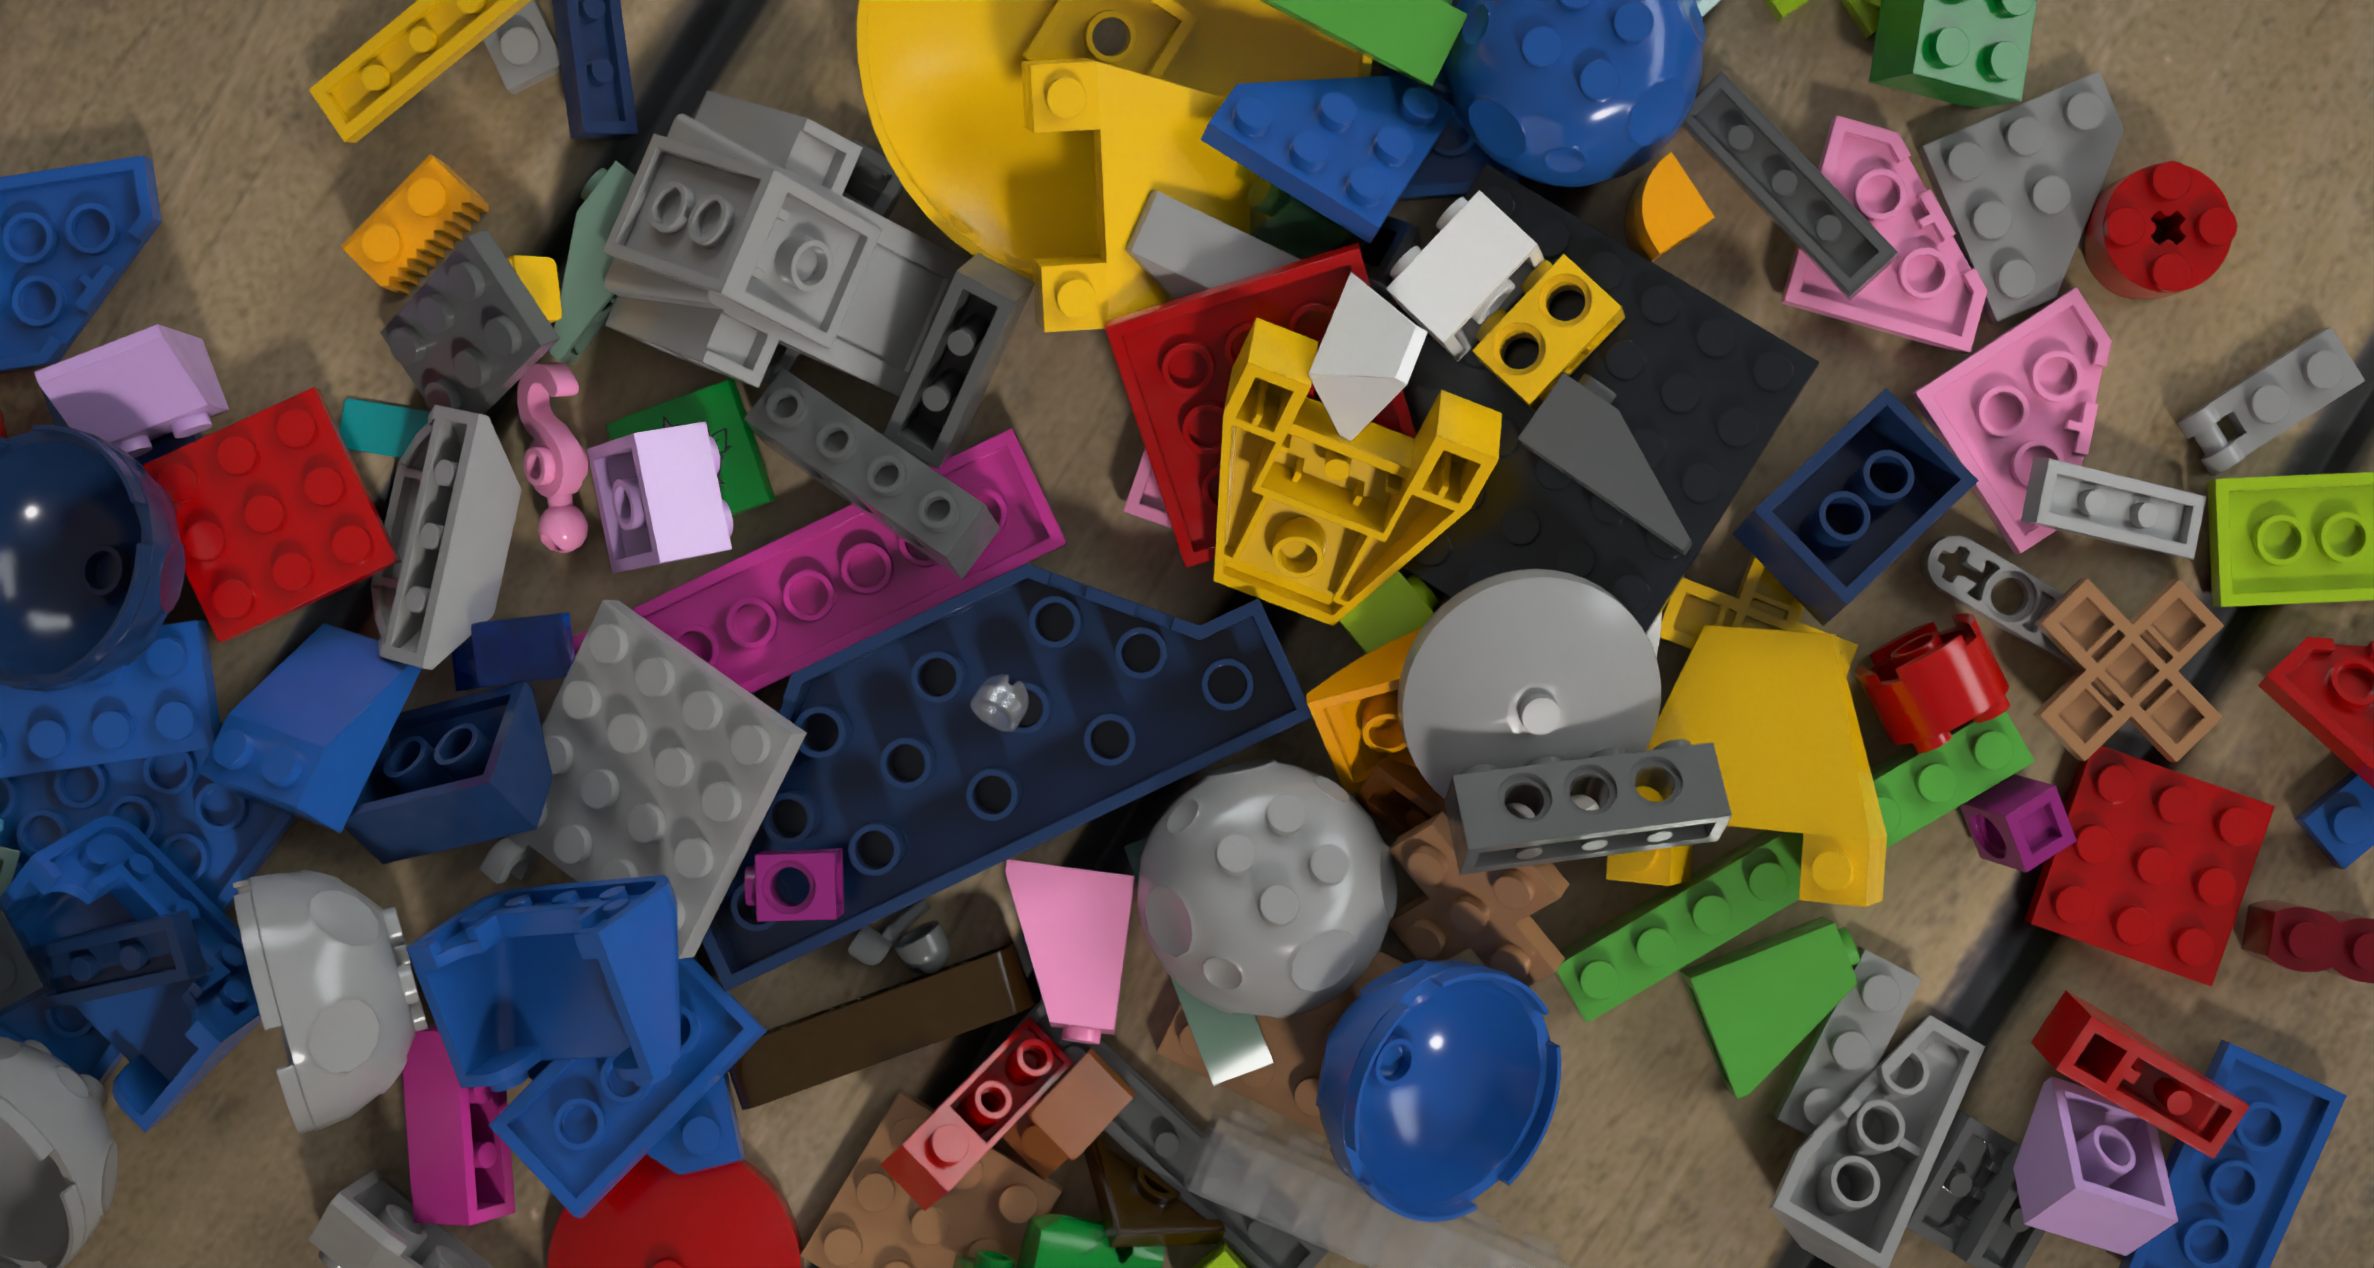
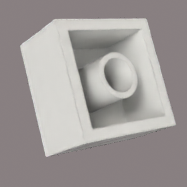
(1464, 272)

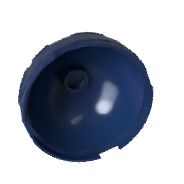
(82, 558)

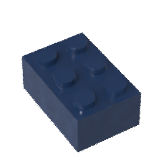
(1854, 506)

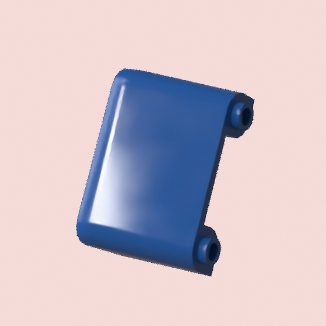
(557, 979)
(167, 1032)

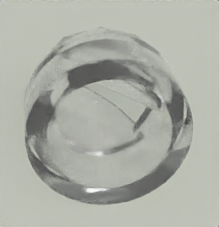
(1000, 703)

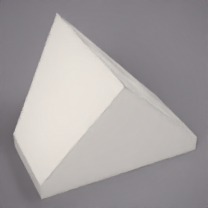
(1364, 357)

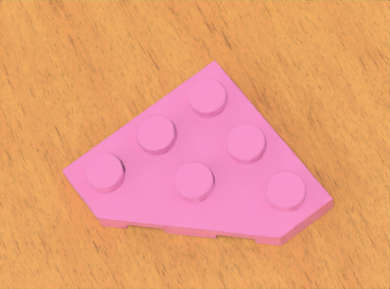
(1930, 286)
(2019, 402)

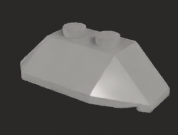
(453, 534)

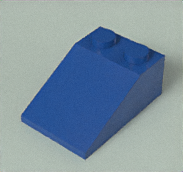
(313, 728)

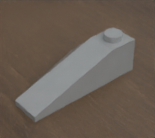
(1870, 1158)

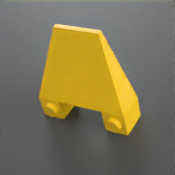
(1143, 142)
(1327, 516)
(1785, 757)

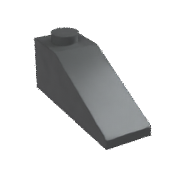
(1593, 446)

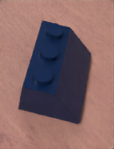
(455, 776)

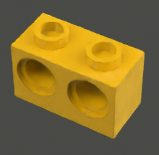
(1561, 343)

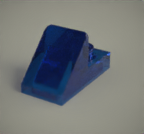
(514, 652)

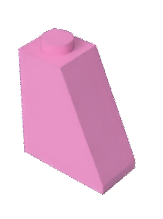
(1076, 942)

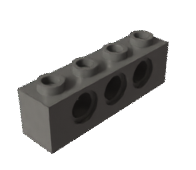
(873, 473)
(1493, 839)

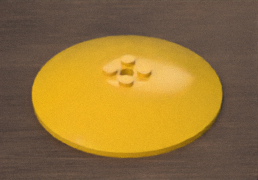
(952, 106)

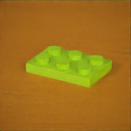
(2291, 539)

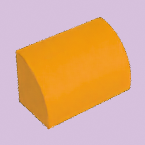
(1664, 211)

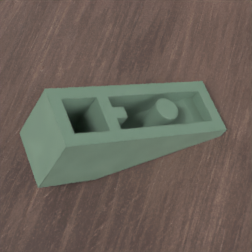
(583, 293)

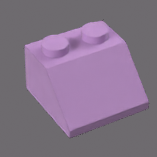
(137, 389)
(660, 497)
(2092, 1171)

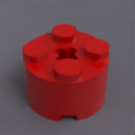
(2193, 224)
(1934, 683)

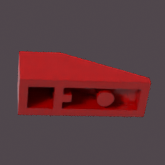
(2137, 1074)

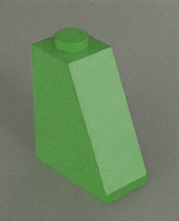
(1770, 997)

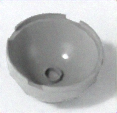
(1265, 889)
(335, 984)
(53, 1157)

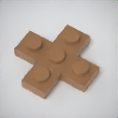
(2128, 670)
(1475, 909)

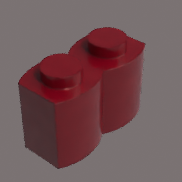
(2310, 939)

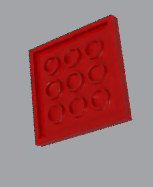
(1180, 367)

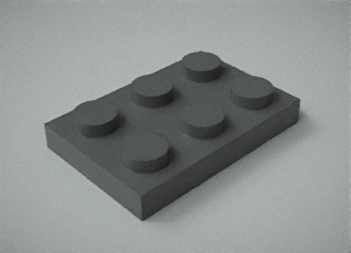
(469, 329)

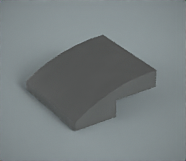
(1974, 1199)

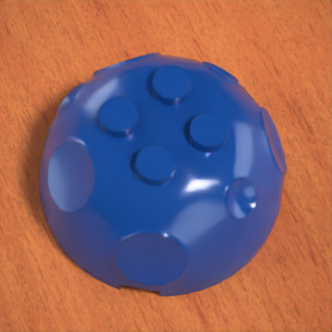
(1575, 84)
(1438, 1086)

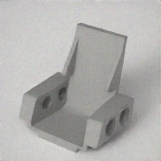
(750, 245)

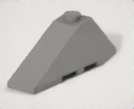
(1193, 251)
(374, 1228)

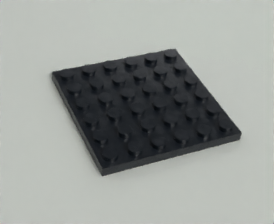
(1689, 382)

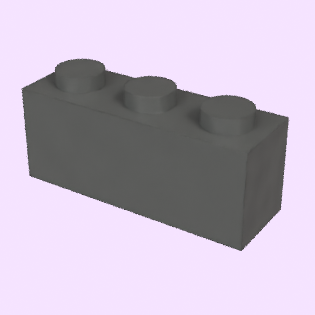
(958, 359)

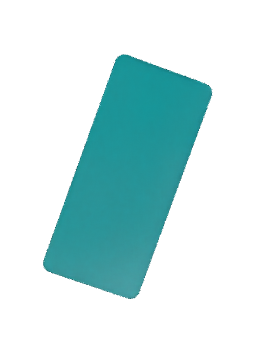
(380, 427)

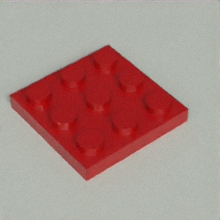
(272, 515)
(2151, 864)

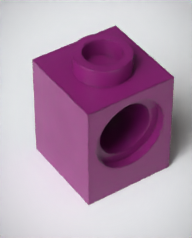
(2018, 823)
(825, 878)

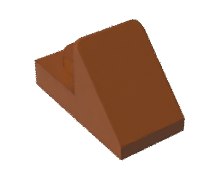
(1069, 1114)

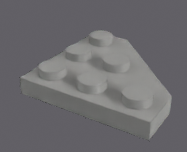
(2025, 189)

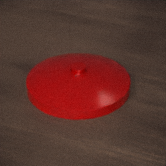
(682, 1221)

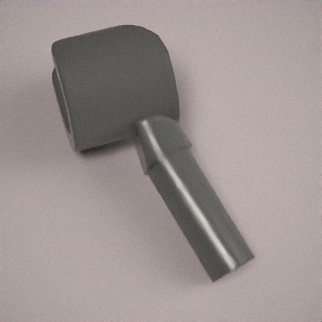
(873, 947)

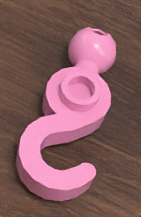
(555, 459)

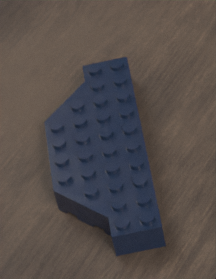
(937, 795)

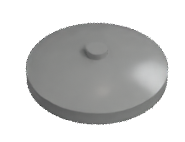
(1525, 674)

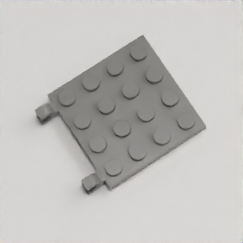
(652, 770)

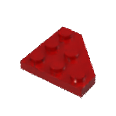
(2331, 696)

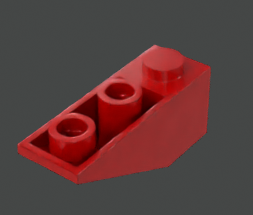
(976, 1114)

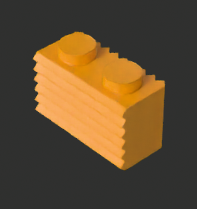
(415, 226)

